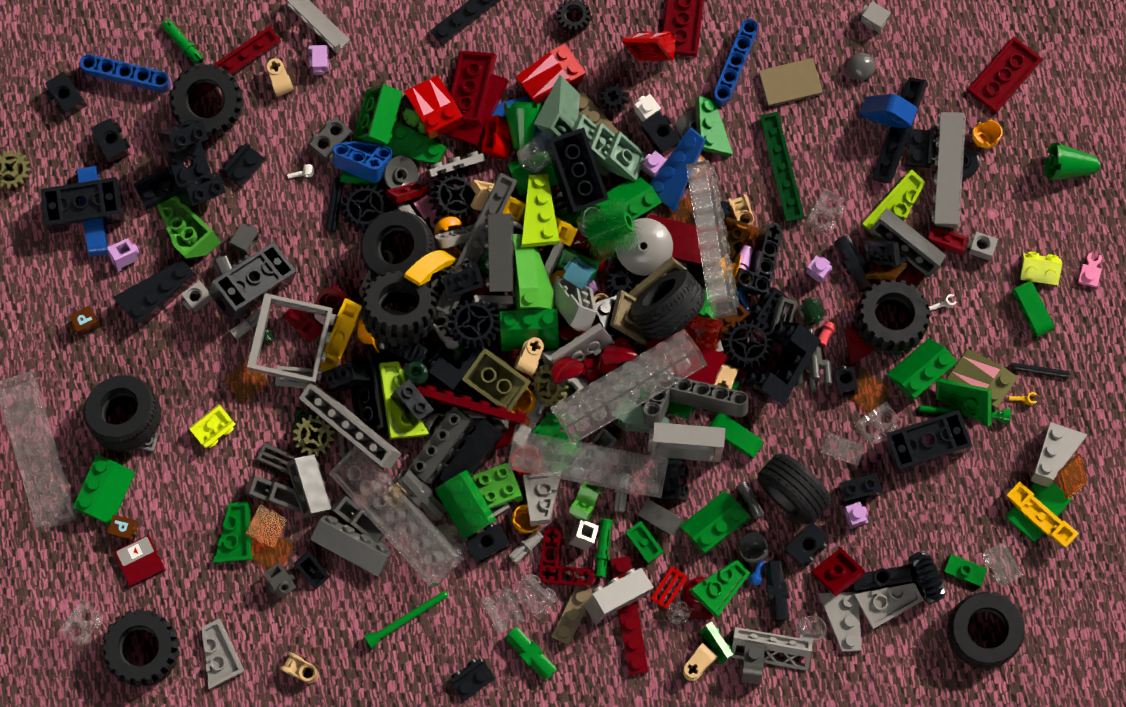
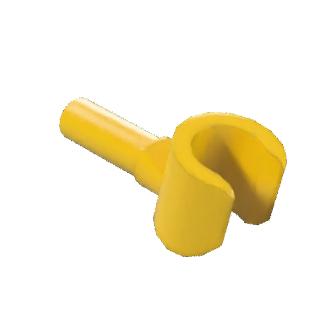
(1026, 399)

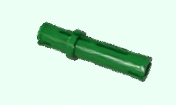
(186, 47)
(601, 556)

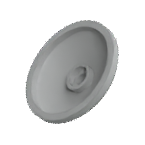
(657, 252)

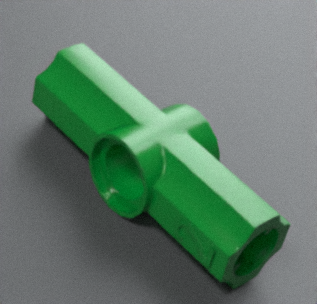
(531, 653)

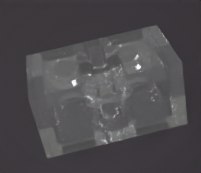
(842, 448)

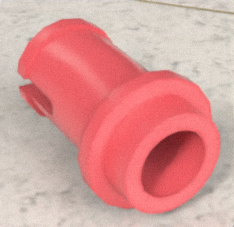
(826, 333)

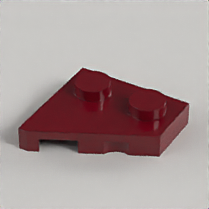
(856, 346)

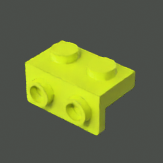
(1041, 268)
(212, 426)

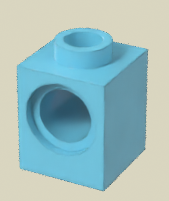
(578, 273)

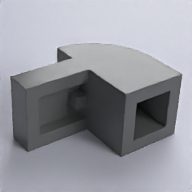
(753, 663)

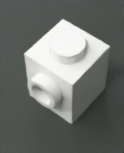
(646, 107)

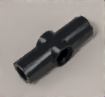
(853, 262)
(893, 576)
(776, 591)

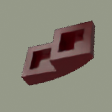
(302, 323)

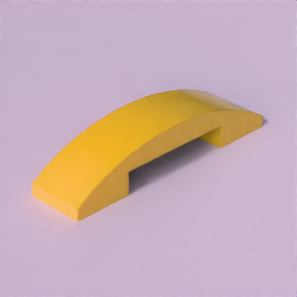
(565, 230)
(429, 264)
(341, 333)
(1041, 516)

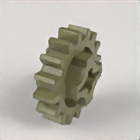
(16, 164)
(545, 387)
(305, 440)

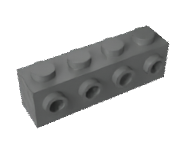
(911, 244)
(501, 253)
(441, 446)
(352, 545)

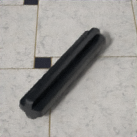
(334, 205)

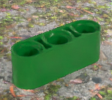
(1033, 308)
(738, 435)

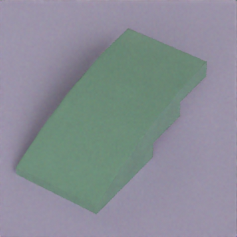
(612, 150)

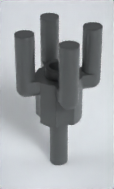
(813, 367)

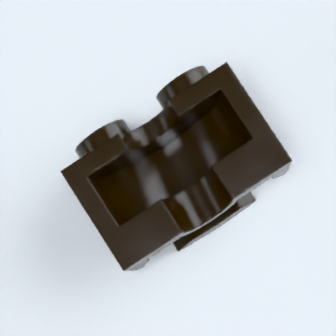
(737, 239)

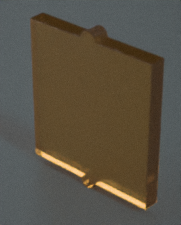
(684, 213)
(732, 224)
(886, 272)
(245, 382)
(870, 391)
(1073, 476)
(266, 526)
(270, 557)

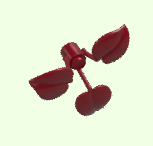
(568, 368)

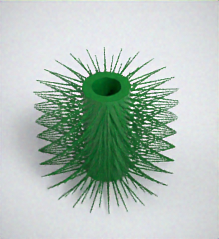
(613, 227)

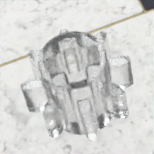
(678, 612)

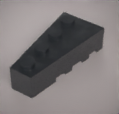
(155, 293)

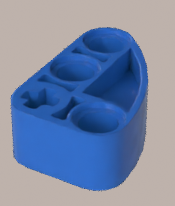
(888, 110)
(362, 159)

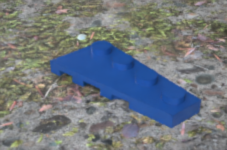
(673, 175)

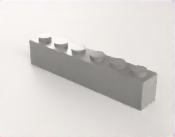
(949, 170)
(350, 426)

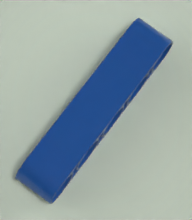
(739, 54)
(119, 67)
(94, 229)

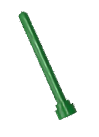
(1003, 416)
(374, 638)

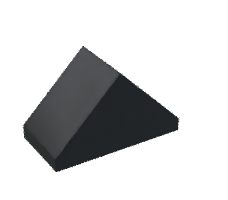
(311, 570)

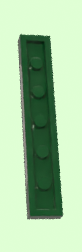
(782, 167)

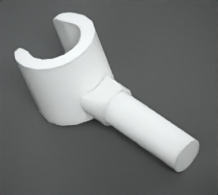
(308, 171)
(946, 303)

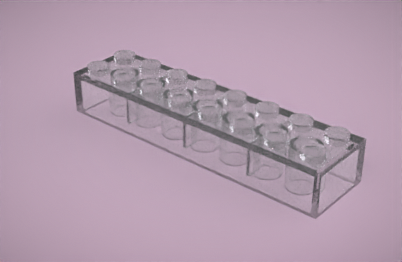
(712, 239)
(628, 386)
(36, 451)
(587, 463)
(396, 516)

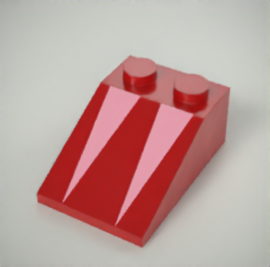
(651, 46)
(542, 75)
(434, 107)

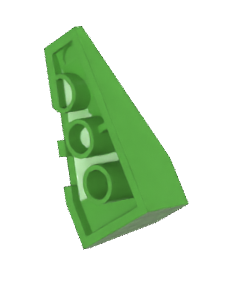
(186, 229)
(532, 283)

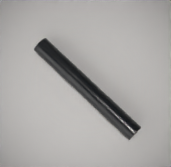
(1040, 370)

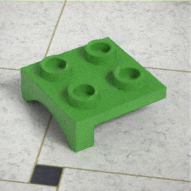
(498, 486)

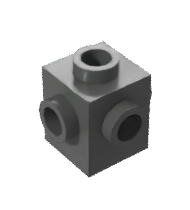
(280, 580)

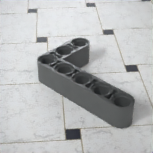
(697, 395)

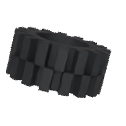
(573, 26)

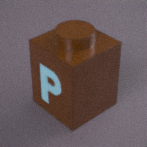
(84, 321)
(123, 528)

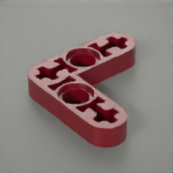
(553, 565)

